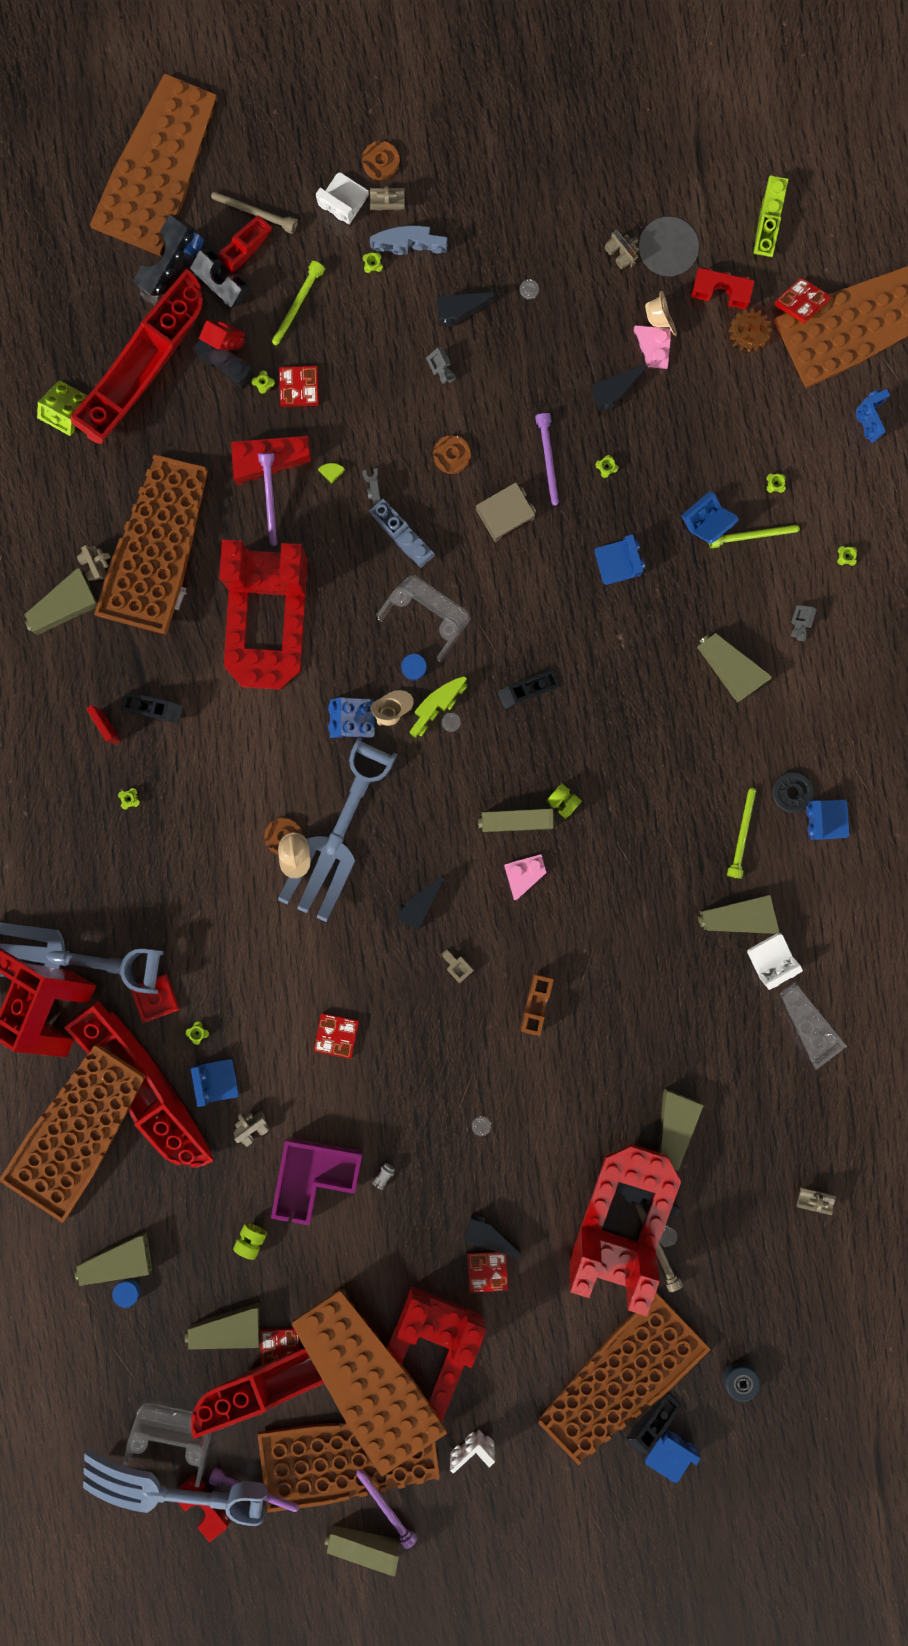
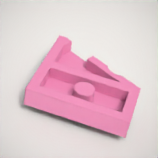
(654, 344)
(524, 874)

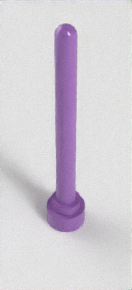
(543, 421)
(266, 461)
(219, 1478)
(407, 1537)

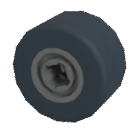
(738, 1374)

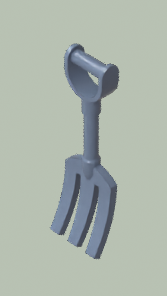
(332, 846)
(56, 956)
(142, 1491)

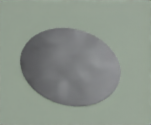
(668, 246)

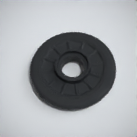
(782, 785)

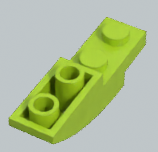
(770, 216)
(441, 698)

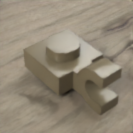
(458, 967)

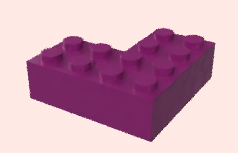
(310, 1166)

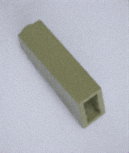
(62, 604)
(732, 667)
(516, 820)
(749, 915)
(677, 1125)
(118, 1262)
(225, 1331)
(364, 1548)

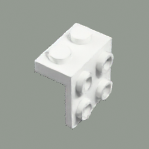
(342, 198)
(774, 961)
(473, 1444)

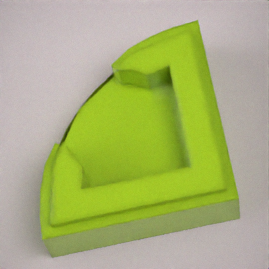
(331, 471)

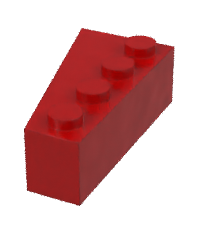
(287, 454)

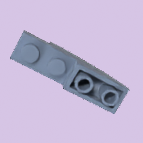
(401, 238)
(401, 533)

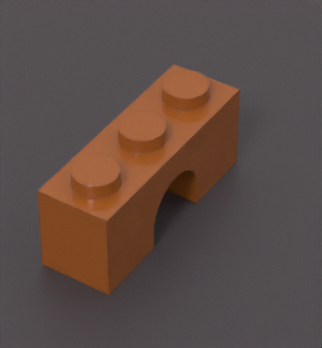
(536, 1004)

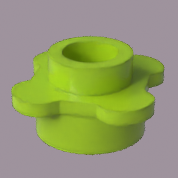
(375, 257)
(263, 377)
(608, 460)
(780, 479)
(851, 551)
(132, 793)
(192, 1033)

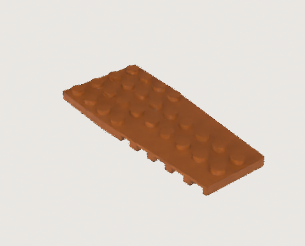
(155, 165)
(848, 327)
(155, 548)
(73, 1134)
(622, 1379)
(367, 1383)
(321, 1464)

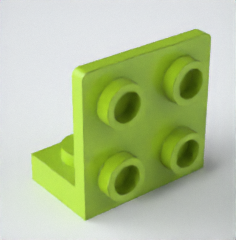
(59, 405)

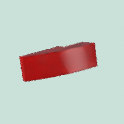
(244, 244)

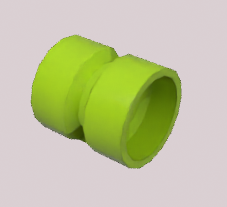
(563, 801)
(250, 1239)

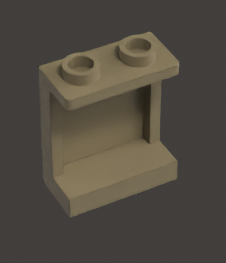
(505, 511)

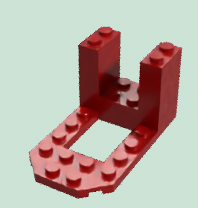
(263, 574)
(29, 1004)
(614, 1256)
(445, 1325)

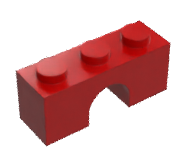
(738, 288)
(222, 335)
(215, 1519)

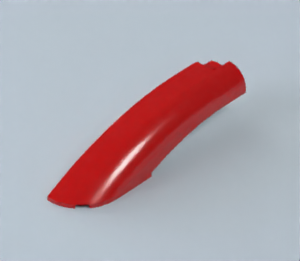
(141, 359)
(156, 1106)
(254, 1392)

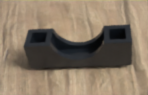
(177, 236)

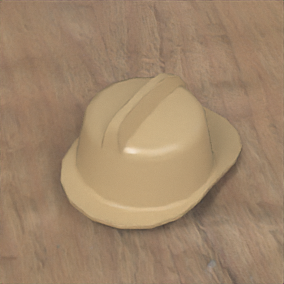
(658, 313)
(391, 707)
(294, 855)

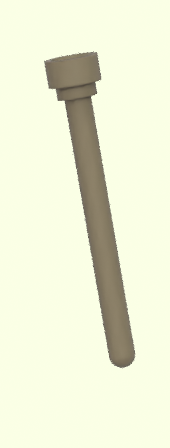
(287, 223)
(673, 1282)

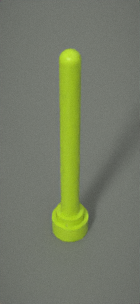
(315, 271)
(754, 534)
(736, 869)

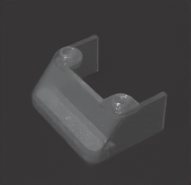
(454, 616)
(168, 1427)

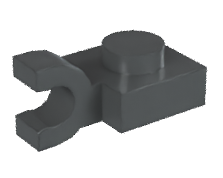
(439, 364)
(373, 490)
(802, 618)

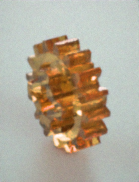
(746, 322)

